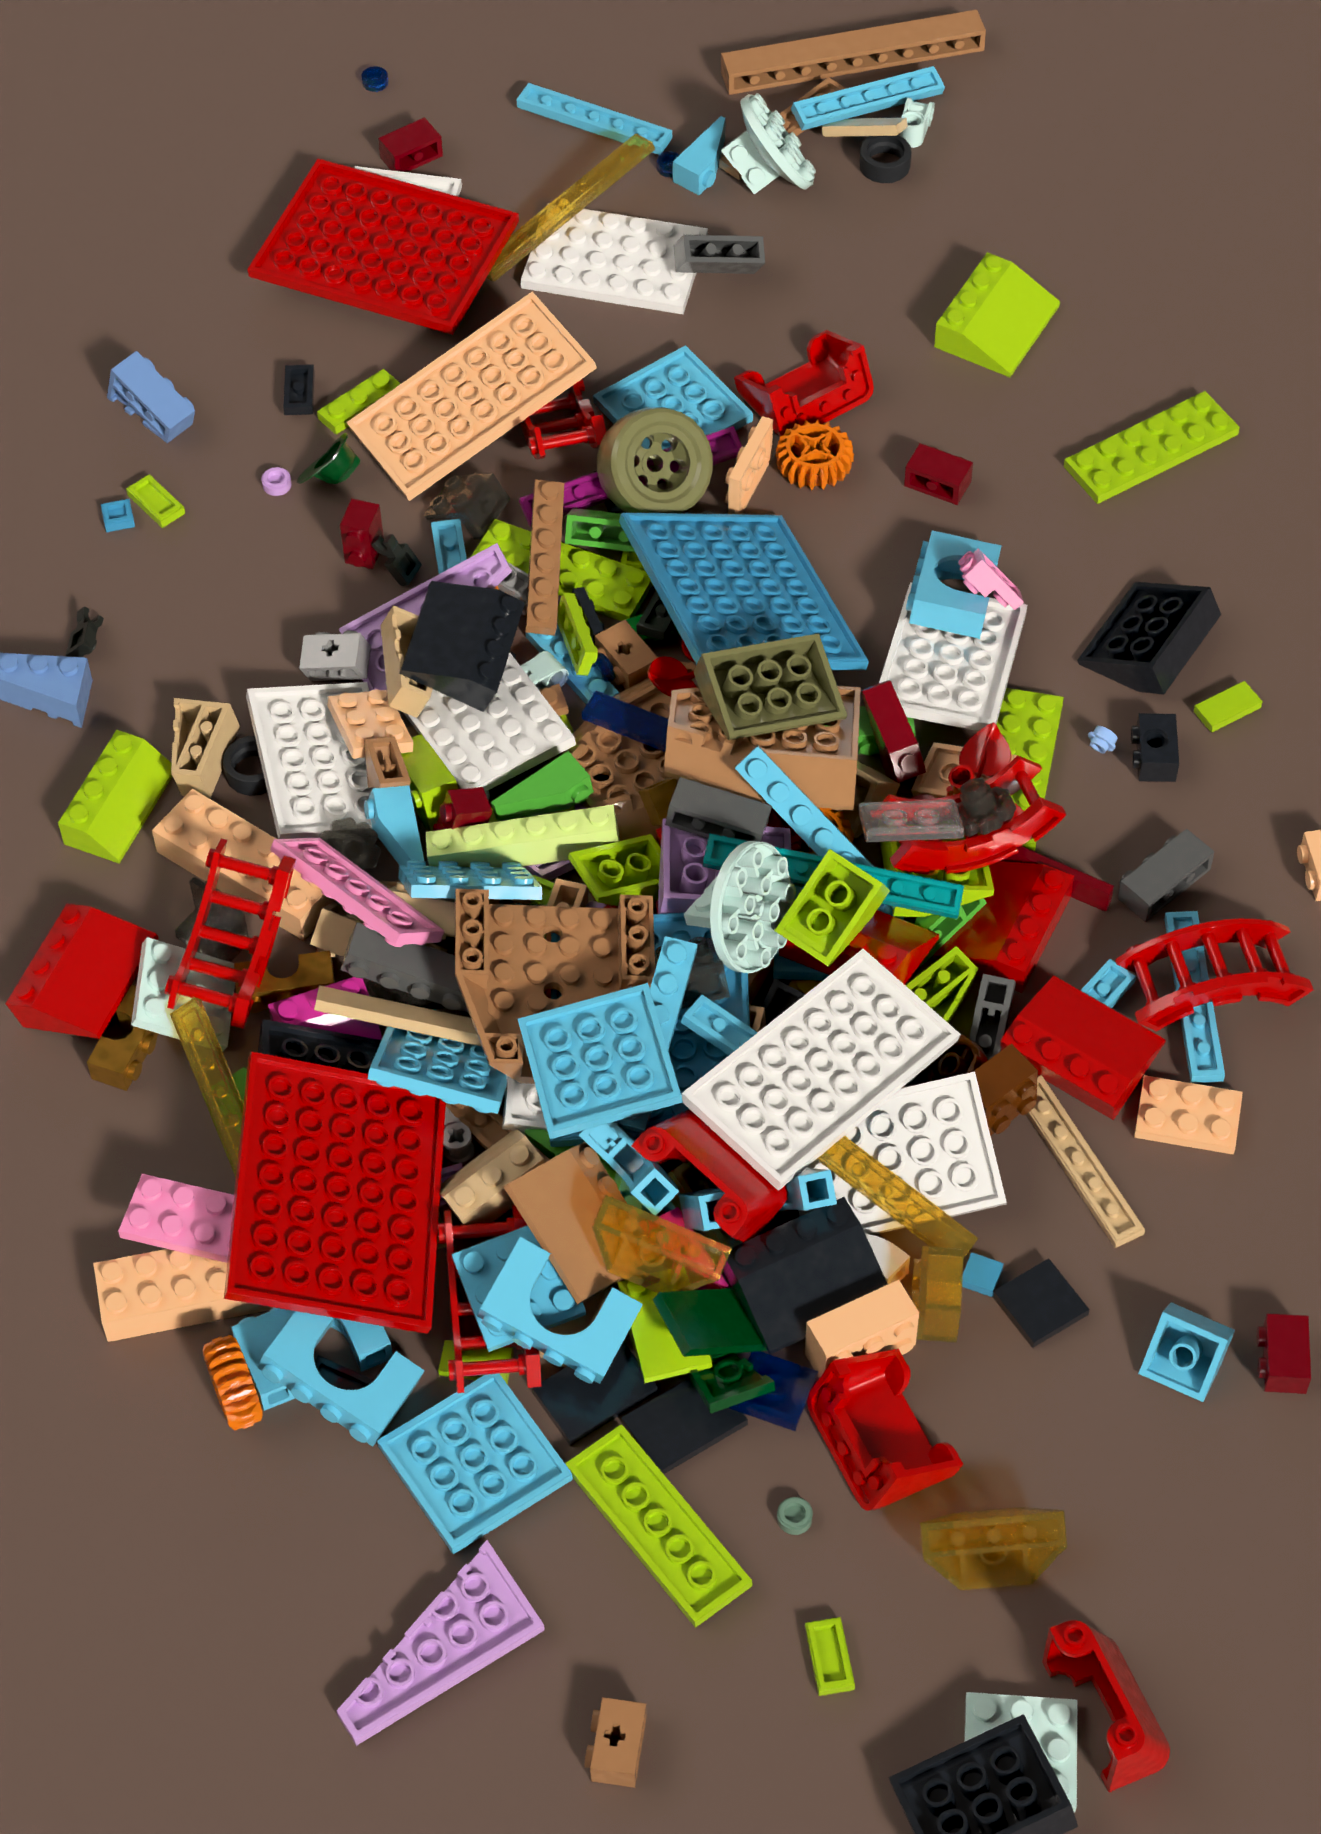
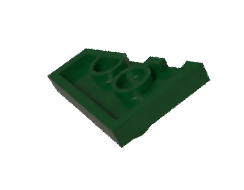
(729, 1382)

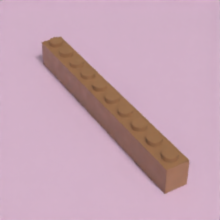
(852, 52)

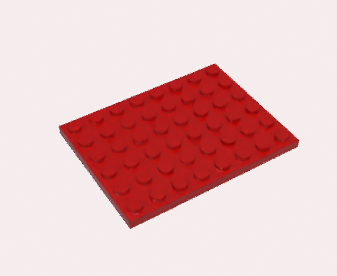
(384, 246)
(336, 1195)

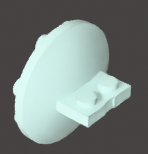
(762, 150)
(746, 906)

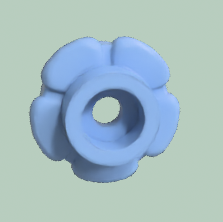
(1102, 739)

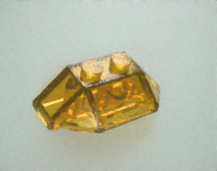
(655, 1250)
(993, 1545)

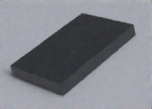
(584, 1407)
(679, 1426)

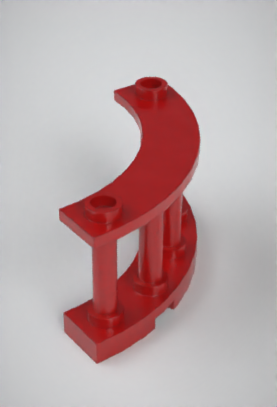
(589, 427)
(987, 849)
(258, 946)
(1226, 988)
(526, 1363)

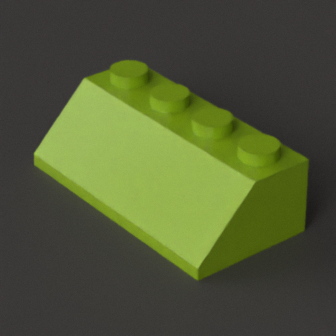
(116, 797)

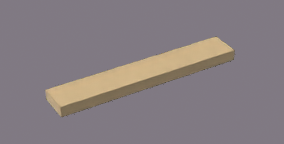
(396, 1015)
(1083, 1168)

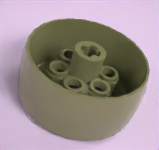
(624, 459)

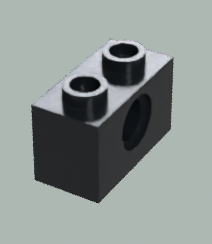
(1156, 747)

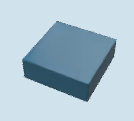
(117, 515)
(981, 1274)

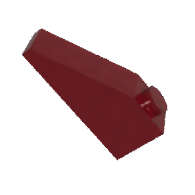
(892, 733)

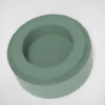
(794, 1515)

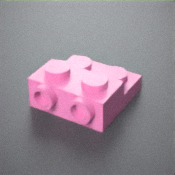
(984, 577)

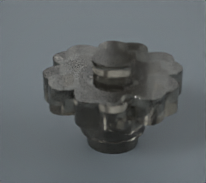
(984, 807)
(353, 842)

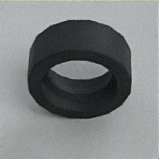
(885, 172)
(243, 784)

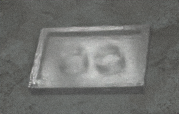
(910, 820)

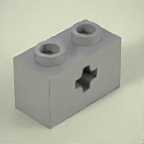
(335, 656)

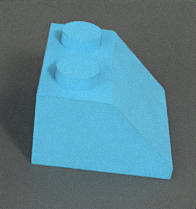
(1186, 1351)

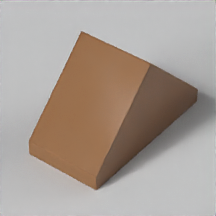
(385, 763)

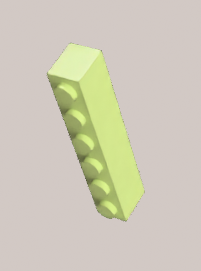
(525, 839)

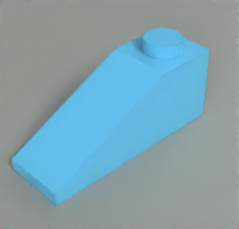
(698, 164)
(395, 822)

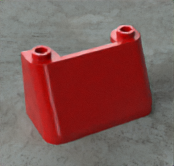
(822, 389)
(748, 1196)
(874, 1430)
(1135, 1736)

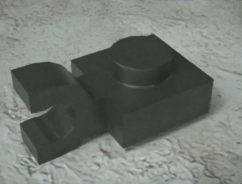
(401, 560)
(82, 639)

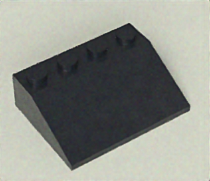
(1152, 635)
(463, 641)
(317, 1046)
(802, 1272)
(986, 1787)

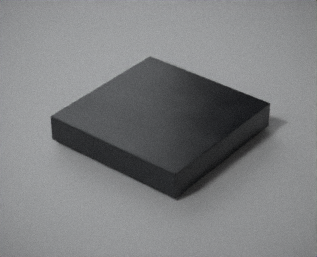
(1040, 1303)

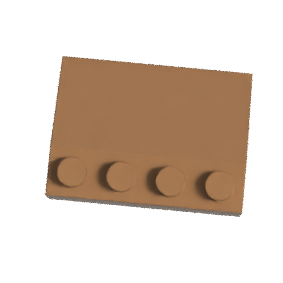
(560, 1208)

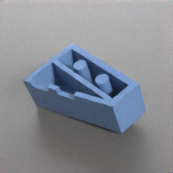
(150, 397)
(47, 683)

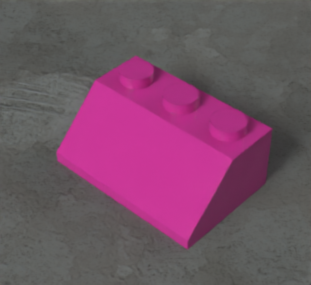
(300, 1011)

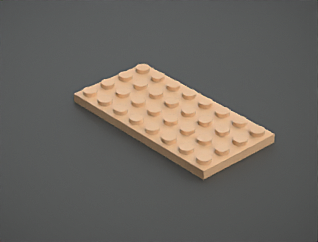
(471, 395)

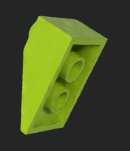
(620, 869)
(832, 908)
(653, 1342)

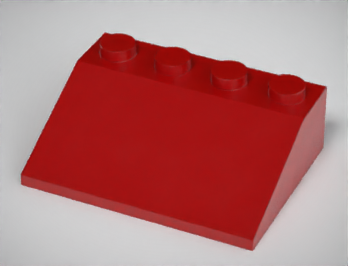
(1015, 922)
(888, 939)
(79, 973)
(1083, 1046)

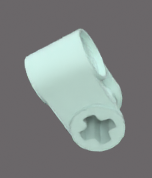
(918, 120)
(545, 670)

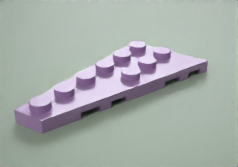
(481, 570)
(455, 1637)

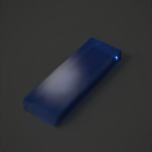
(627, 720)

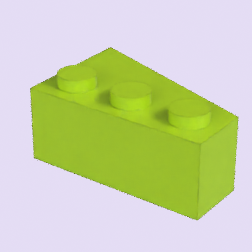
(428, 779)
(945, 983)

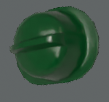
(333, 465)

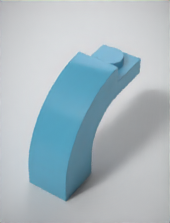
(644, 1177)

